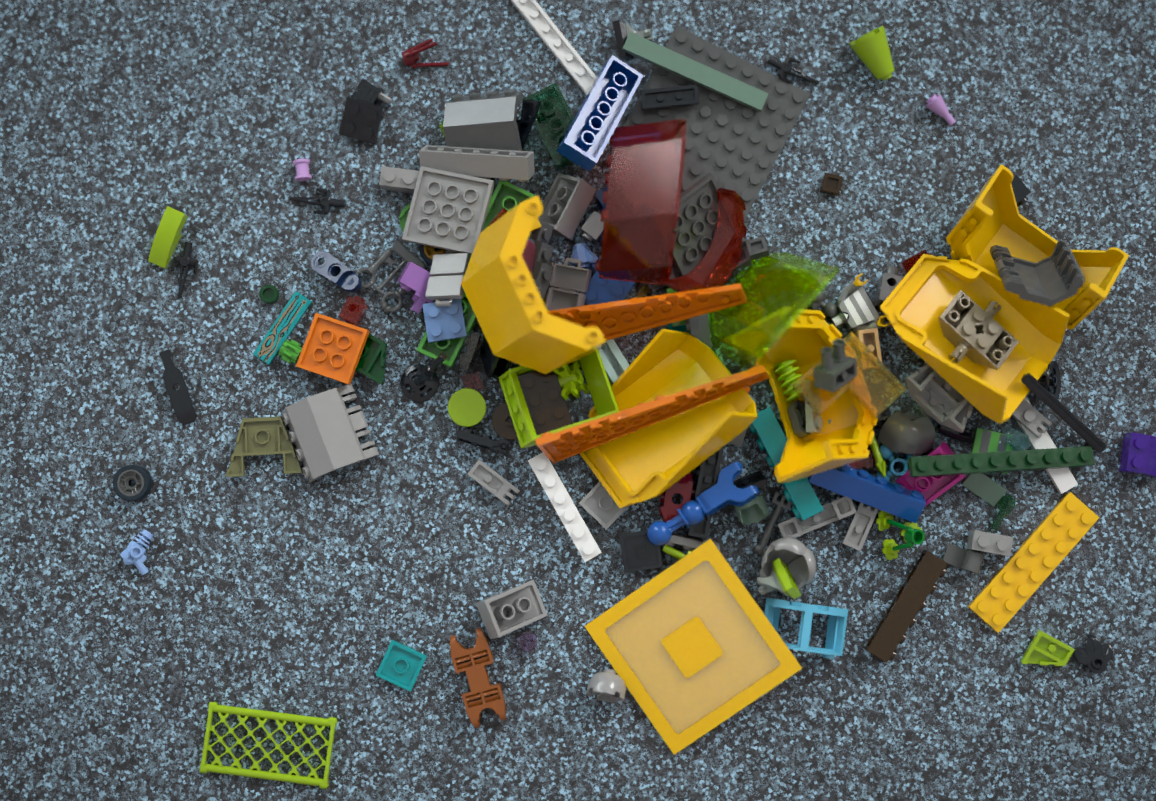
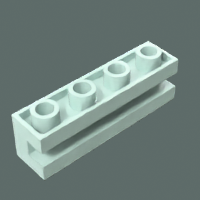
(613, 360)

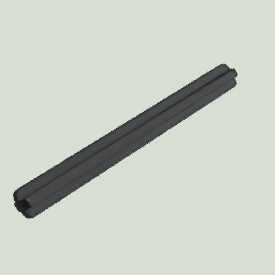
(1064, 413)

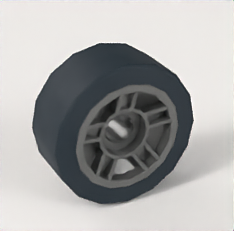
(122, 483)

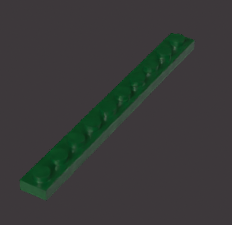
(1001, 461)

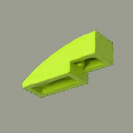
(167, 237)

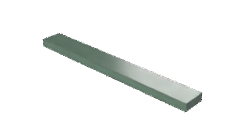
(695, 72)

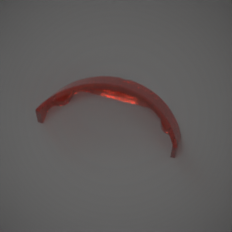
(724, 250)

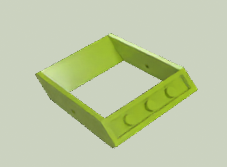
(597, 383)

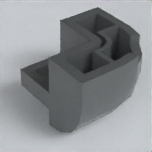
(908, 434)

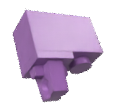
(415, 279)

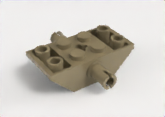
(976, 332)

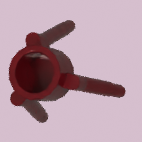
(411, 55)

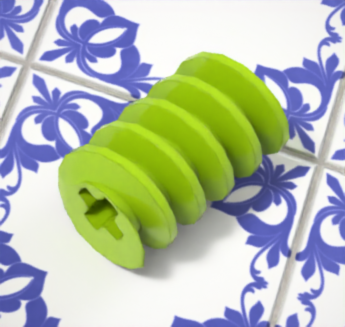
(789, 377)

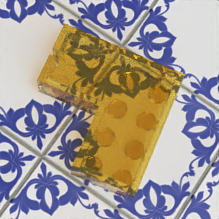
(873, 387)

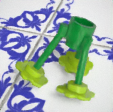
(910, 532)

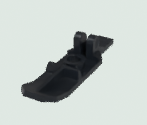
(180, 399)

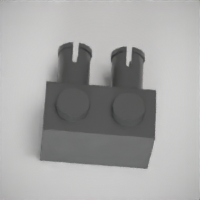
(835, 367)

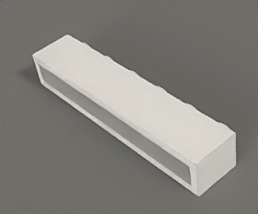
(564, 506)

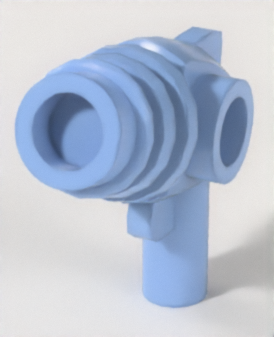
(135, 551)

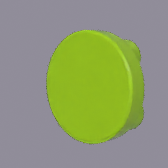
(467, 407)

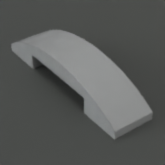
(832, 512)

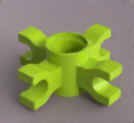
(571, 380)

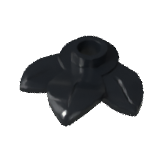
(1093, 651)

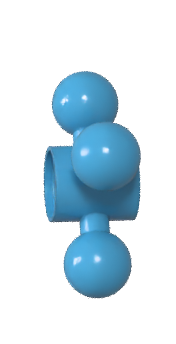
(888, 454)

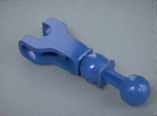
(707, 503)

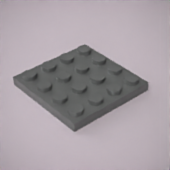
(695, 224)

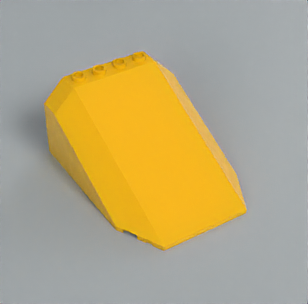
(927, 292)
(663, 453)

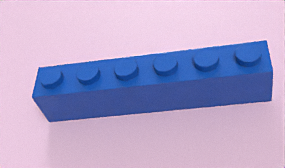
(872, 491)

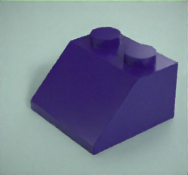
(1138, 454)

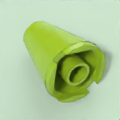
(875, 53)

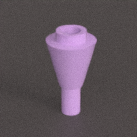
(938, 106)

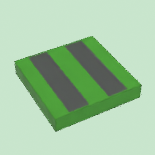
(989, 442)

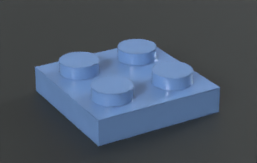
(445, 321)

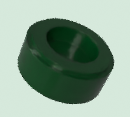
(269, 294)

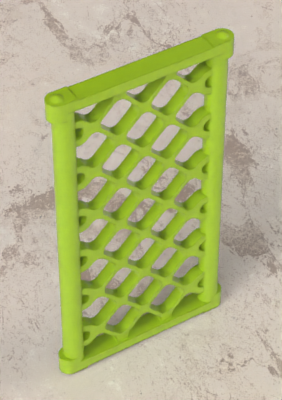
(214, 707)

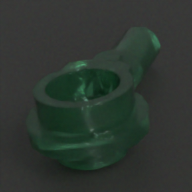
(1006, 505)

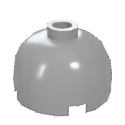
(607, 686)

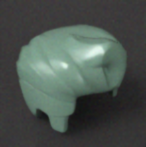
(753, 511)

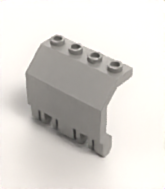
(327, 433)

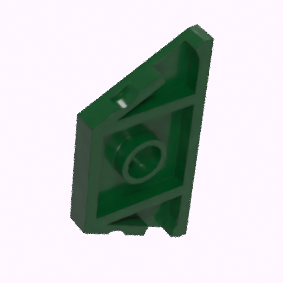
(373, 359)

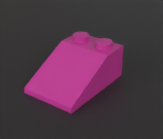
(931, 486)

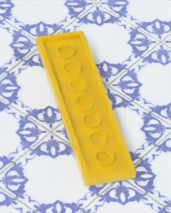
(1033, 562)

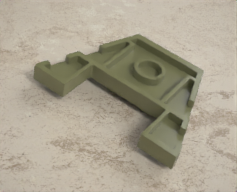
(263, 437)

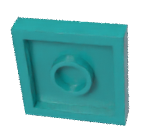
(401, 665)

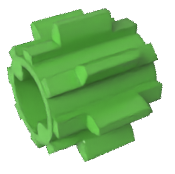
(290, 351)

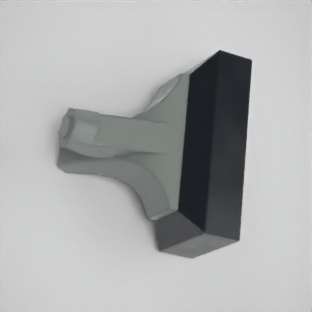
(622, 31)

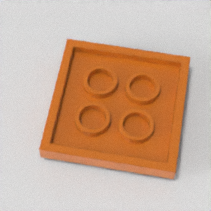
(332, 348)

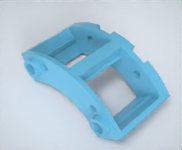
(835, 630)

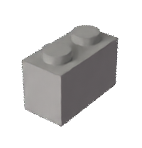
(398, 179)
(989, 543)

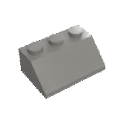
(566, 204)

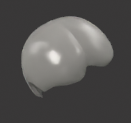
(795, 555)

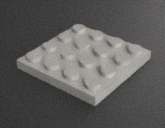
(448, 210)

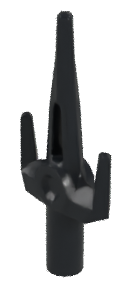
(785, 68)
(325, 201)
(185, 262)

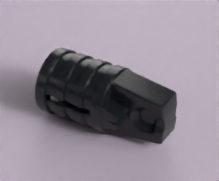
(965, 436)

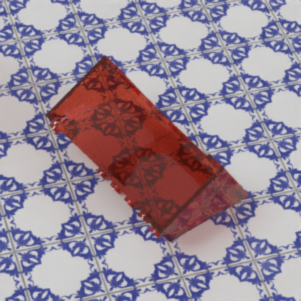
(642, 201)

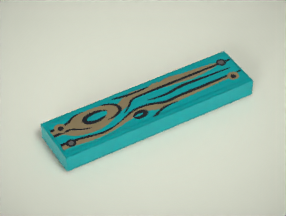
(282, 327)

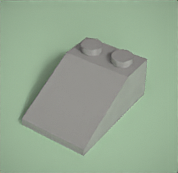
(511, 609)

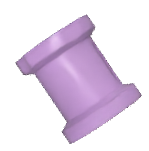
(302, 170)

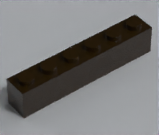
(906, 606)

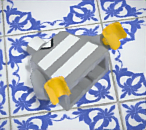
(857, 309)

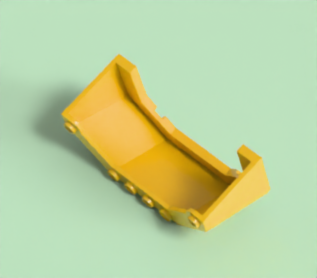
(996, 221)
(510, 304)
(851, 424)

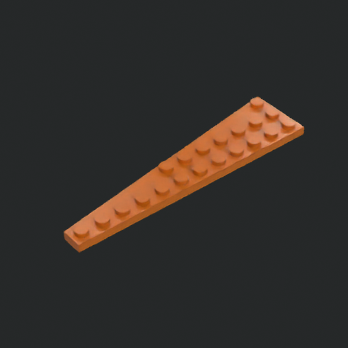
(644, 313)
(610, 427)

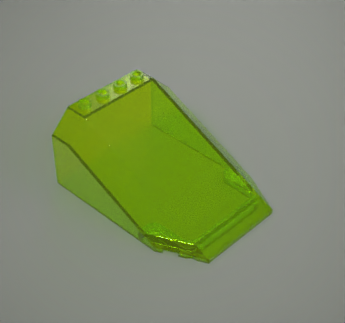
(776, 294)

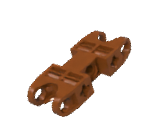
(478, 678)

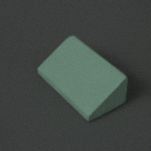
(984, 488)

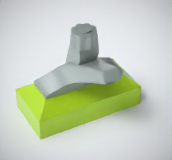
(779, 580)

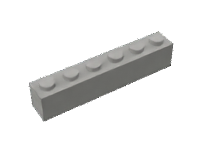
(479, 162)

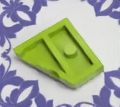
(1047, 650)

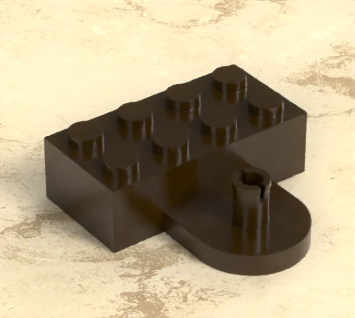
(544, 404)

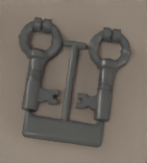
(407, 256)

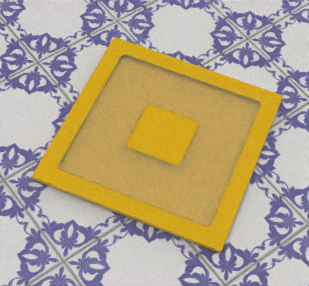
(693, 646)

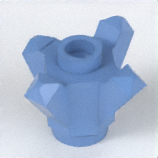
(582, 252)

